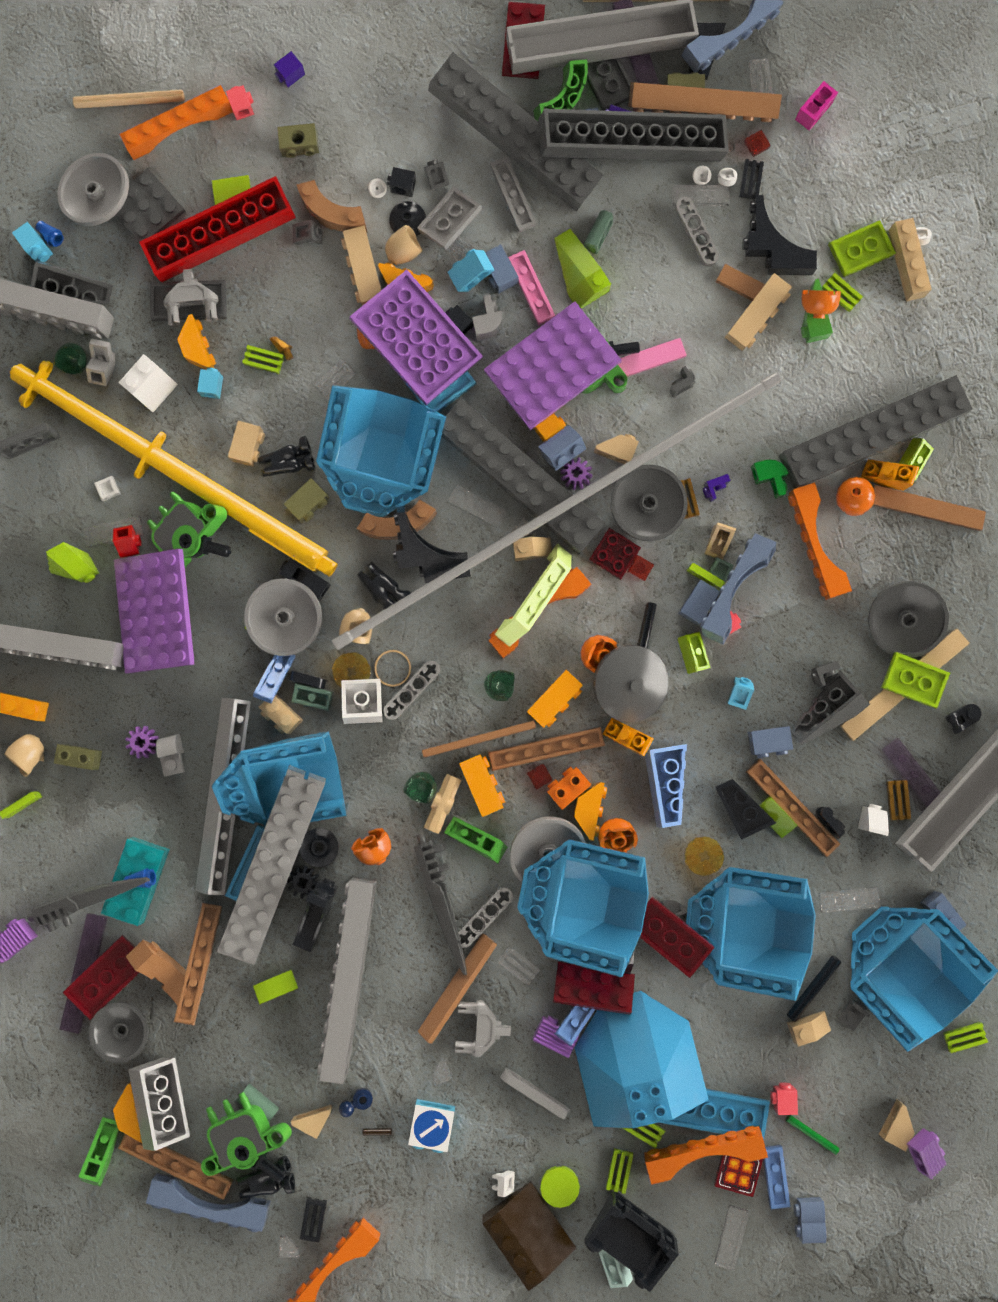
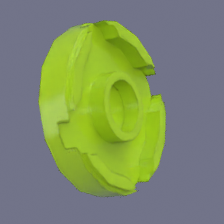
(559, 1186)

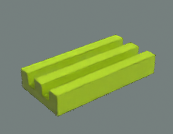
(847, 288)
(264, 352)
(706, 576)
(20, 804)
(969, 1044)
(657, 1137)
(616, 1187)

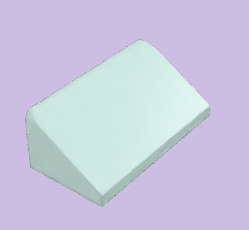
(616, 1272)

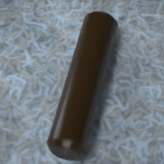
(377, 1132)

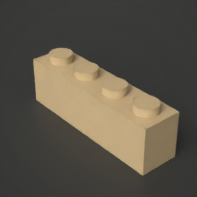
(909, 259)
(362, 264)
(756, 314)

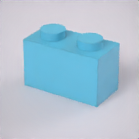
(32, 243)
(470, 270)

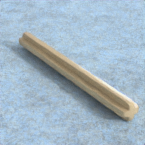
(128, 99)

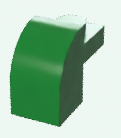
(771, 471)

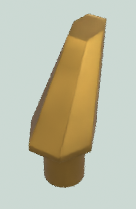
(282, 347)

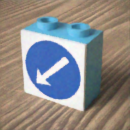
(431, 1126)

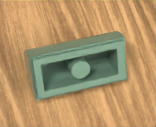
(599, 231)
(312, 696)
(257, 1098)

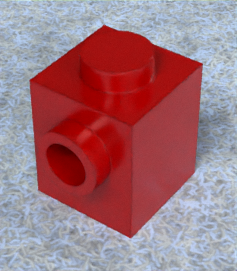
(126, 541)

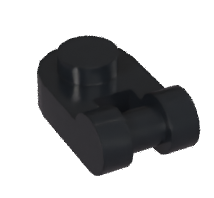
(969, 714)
(835, 826)

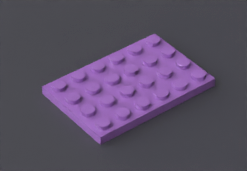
(416, 337)
(552, 365)
(154, 611)

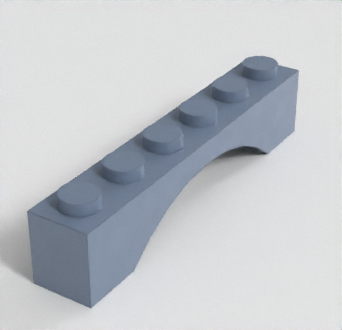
(707, 48)
(756, 556)
(170, 1194)

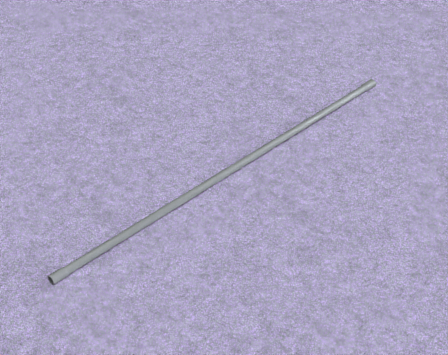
(347, 637)

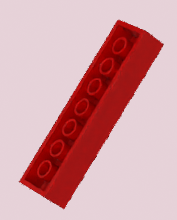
(217, 229)

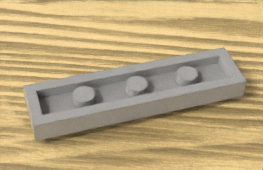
(513, 194)

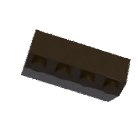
(528, 1235)

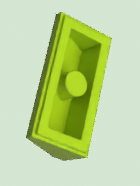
(917, 454)
(693, 652)
(784, 823)

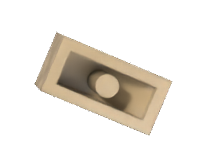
(618, 448)
(532, 548)
(809, 1028)
(898, 1126)

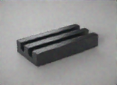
(753, 164)
(316, 1203)

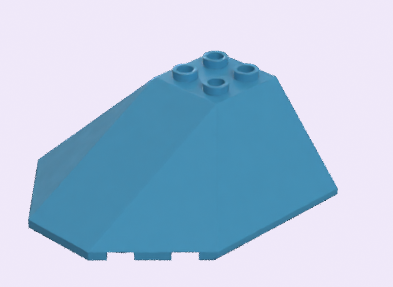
(378, 448)
(256, 774)
(586, 905)
(758, 930)
(916, 971)
(639, 1065)

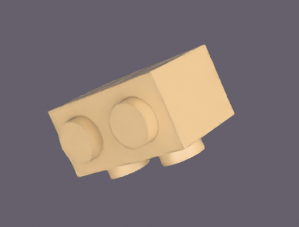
(246, 443)
(281, 714)

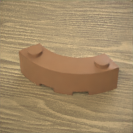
(327, 212)
(385, 528)
(157, 964)

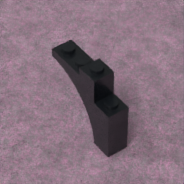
(767, 242)
(416, 551)
(315, 914)

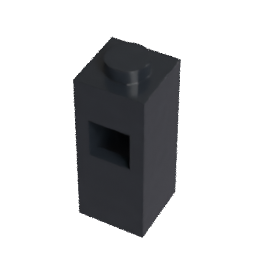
(295, 571)

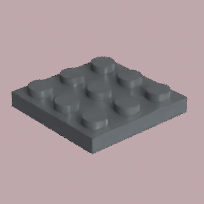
(148, 207)

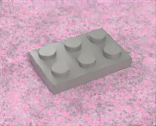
(449, 218)

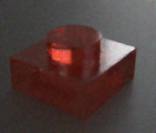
(757, 143)
(640, 568)
(539, 776)

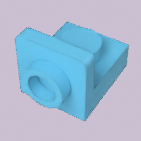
(741, 693)

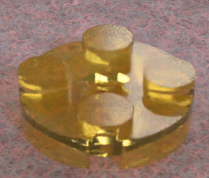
(349, 660)
(694, 861)

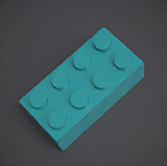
(134, 904)

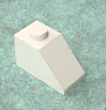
(874, 820)

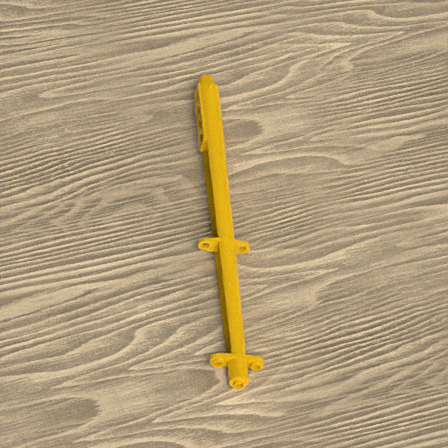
(151, 454)

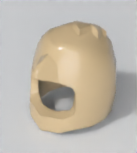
(402, 246)
(353, 619)
(25, 753)

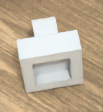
(505, 1183)

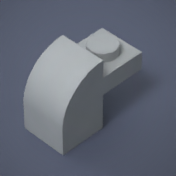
(488, 324)
(101, 364)
(169, 751)

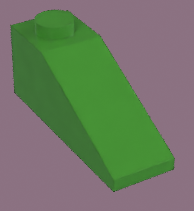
(815, 328)
(476, 839)
(100, 1153)

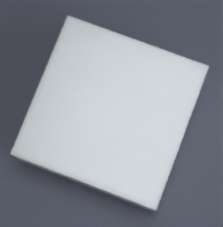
(107, 488)

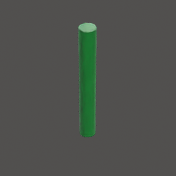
(812, 1134)

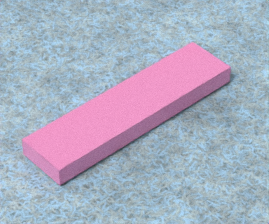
(532, 288)
(652, 357)

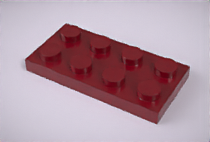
(520, 14)
(674, 938)
(102, 979)
(593, 989)

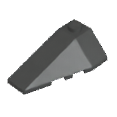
(69, 283)
(833, 707)

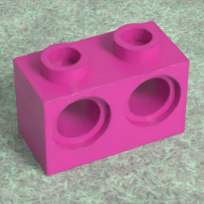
(816, 105)

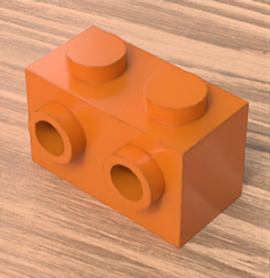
(568, 787)

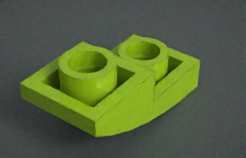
(275, 987)

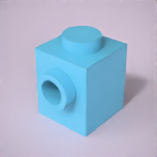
(210, 383)

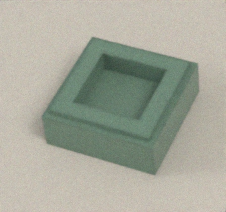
(720, 568)

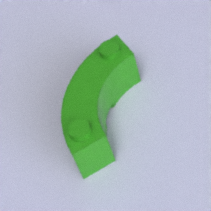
(573, 83)

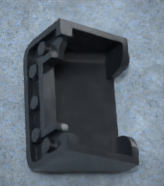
(633, 1240)

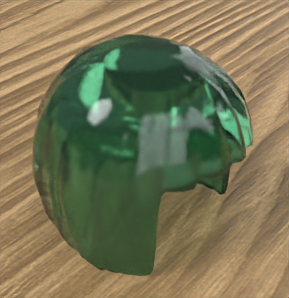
(70, 358)
(500, 685)
(421, 787)

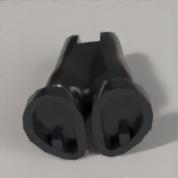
(286, 459)
(382, 586)
(263, 1184)

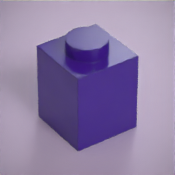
(289, 69)

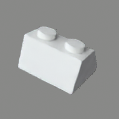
(148, 383)
(361, 701)

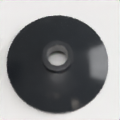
(406, 208)
(309, 850)

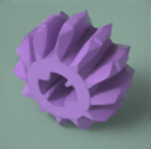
(582, 478)
(136, 736)

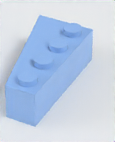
(666, 783)

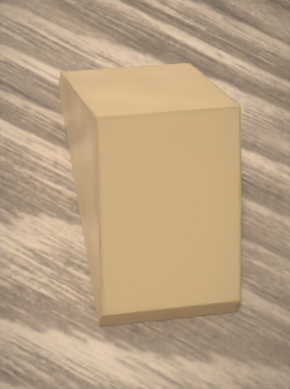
(719, 540)
(312, 1121)

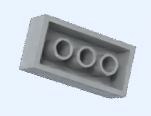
(159, 1103)

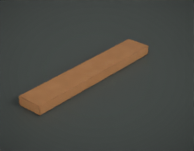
(929, 508)
(479, 738)
(546, 748)
(806, 821)
(198, 964)
(456, 989)
(178, 1166)

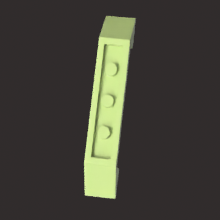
(538, 598)

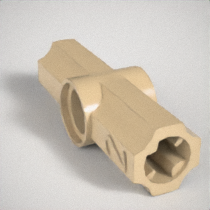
(442, 803)

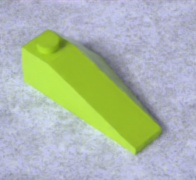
(581, 272)
(71, 563)

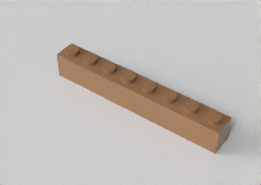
(704, 100)

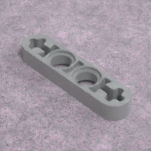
(694, 232)
(408, 687)
(482, 915)
(535, 1093)

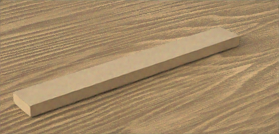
(886, 700)

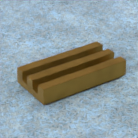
(693, 500)
(900, 816)

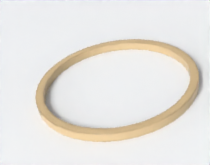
(380, 656)

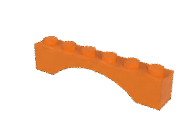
(147, 135)
(831, 578)
(570, 588)
(743, 1144)
(355, 1245)

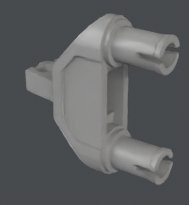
(190, 293)
(487, 1028)

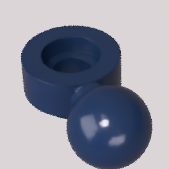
(347, 1108)

